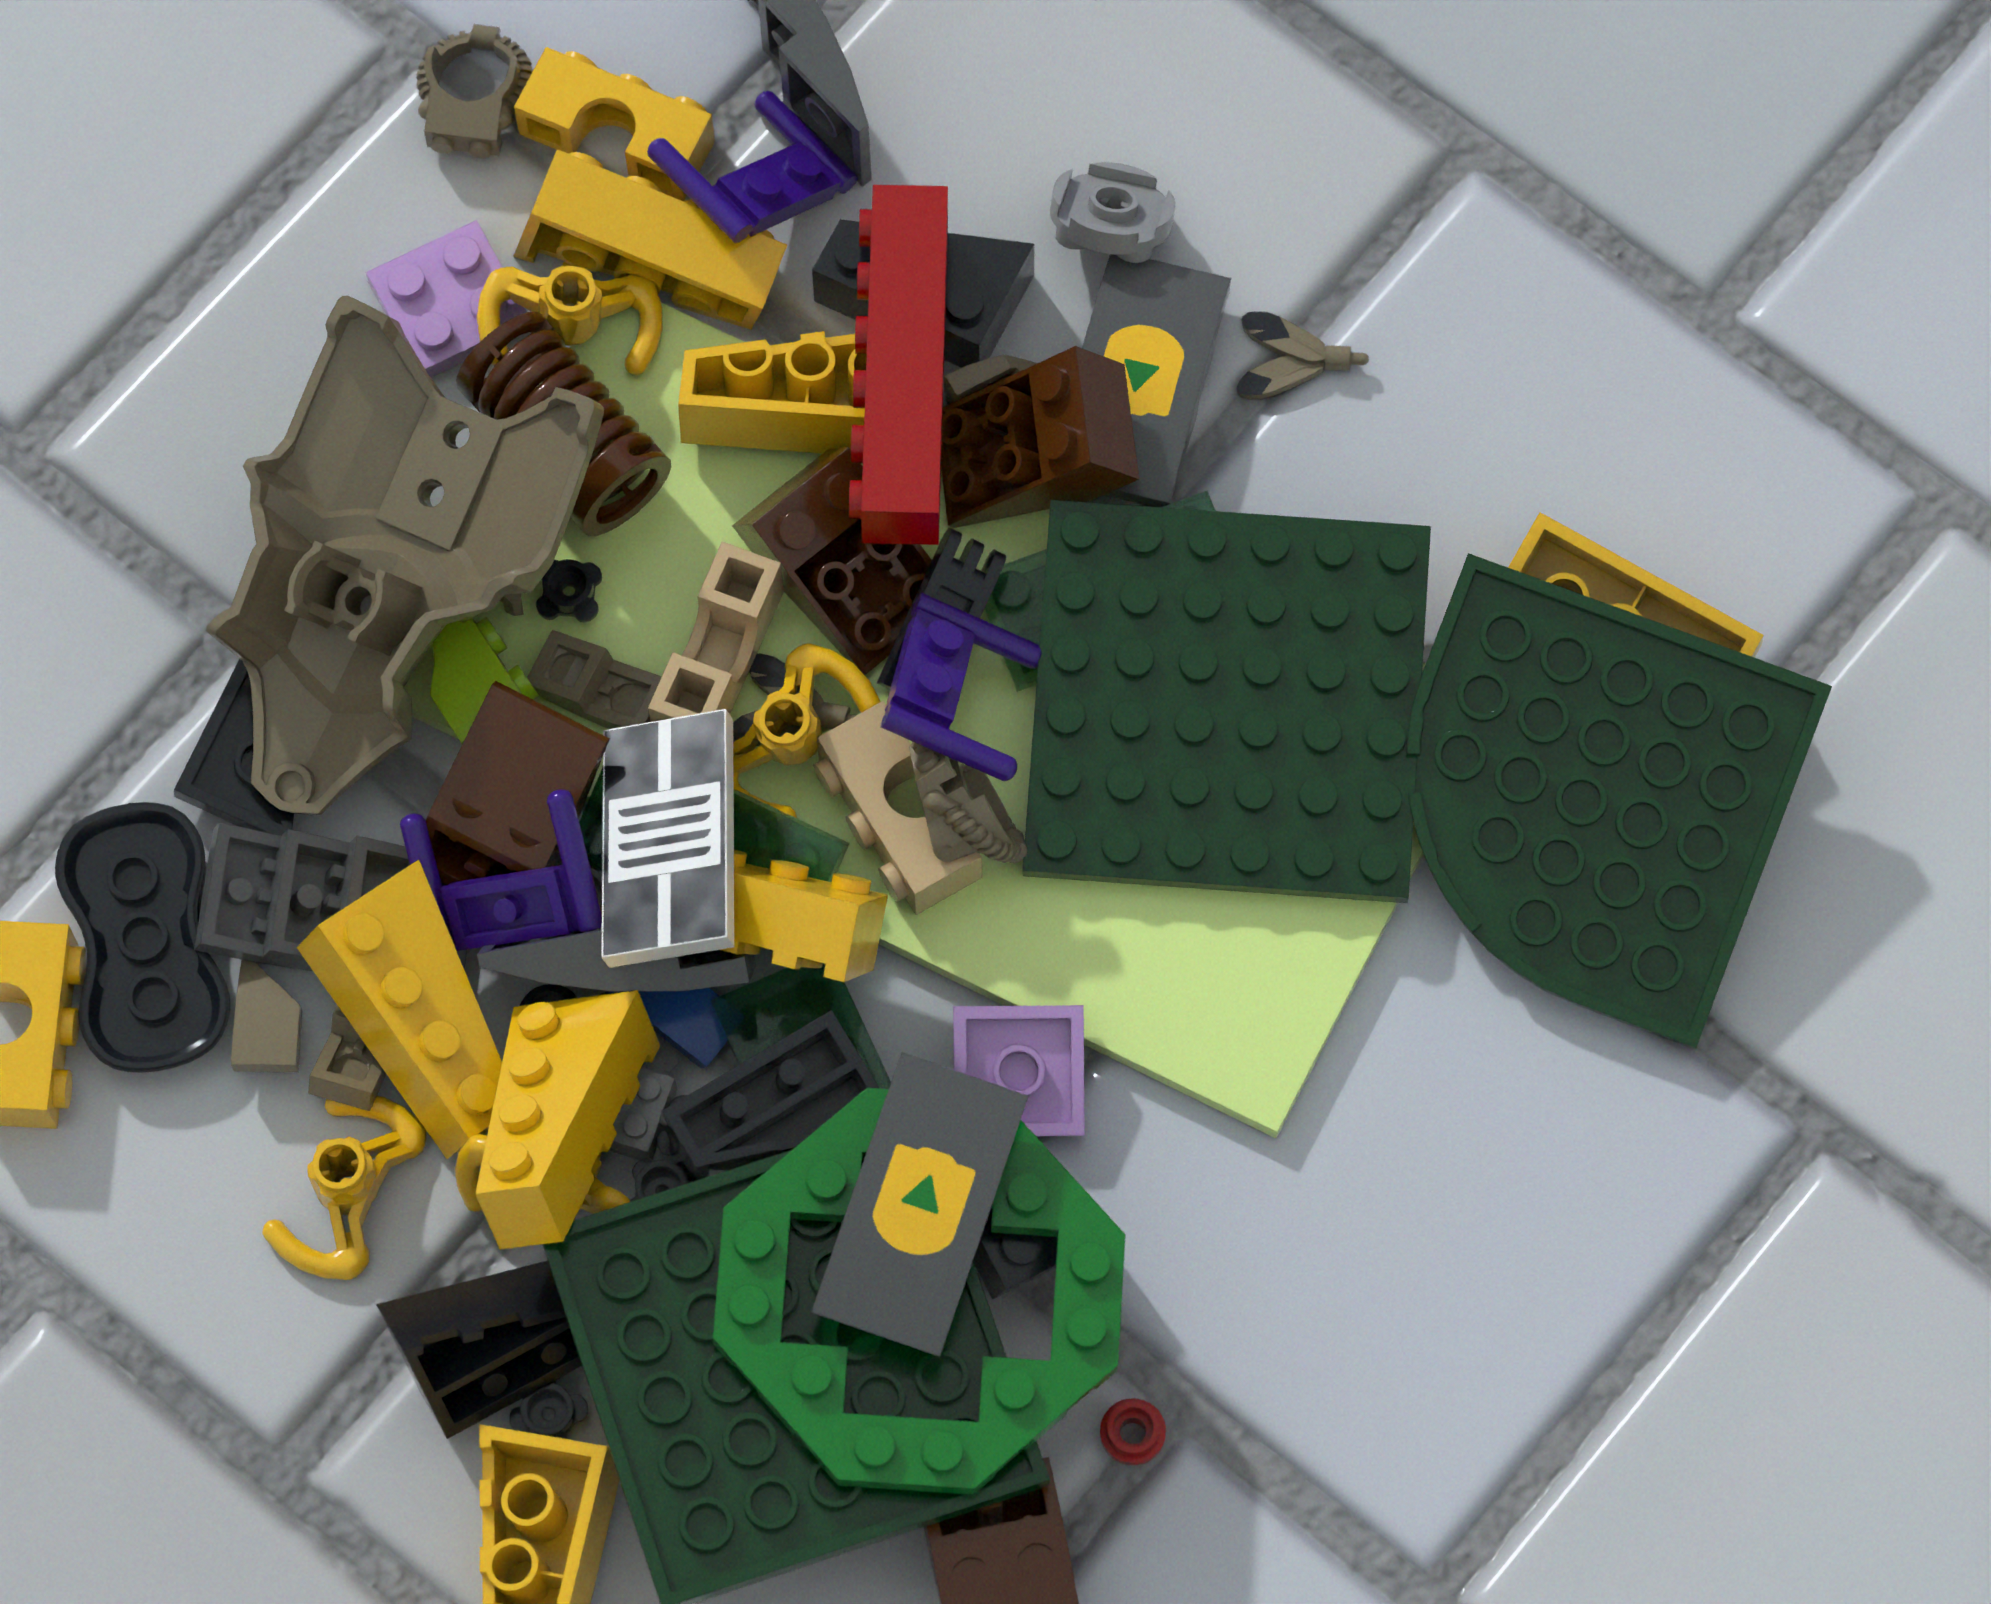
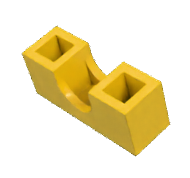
(573, 97)
(39, 971)

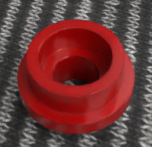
(1136, 1412)

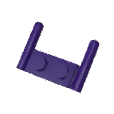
(768, 188)
(932, 678)
(516, 903)

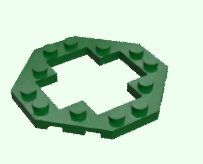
(809, 1381)

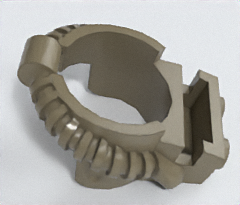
(471, 124)
(963, 810)

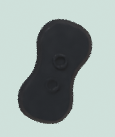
(135, 894)

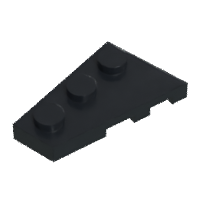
(221, 764)

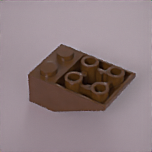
(1038, 439)
(844, 586)
(494, 799)
(1004, 1552)

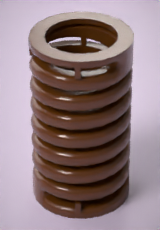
(510, 388)

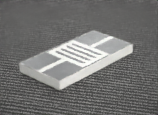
(668, 839)

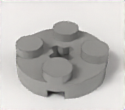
(1086, 218)

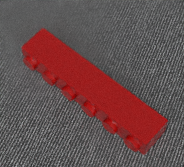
(903, 365)

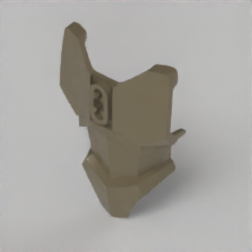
(359, 564)

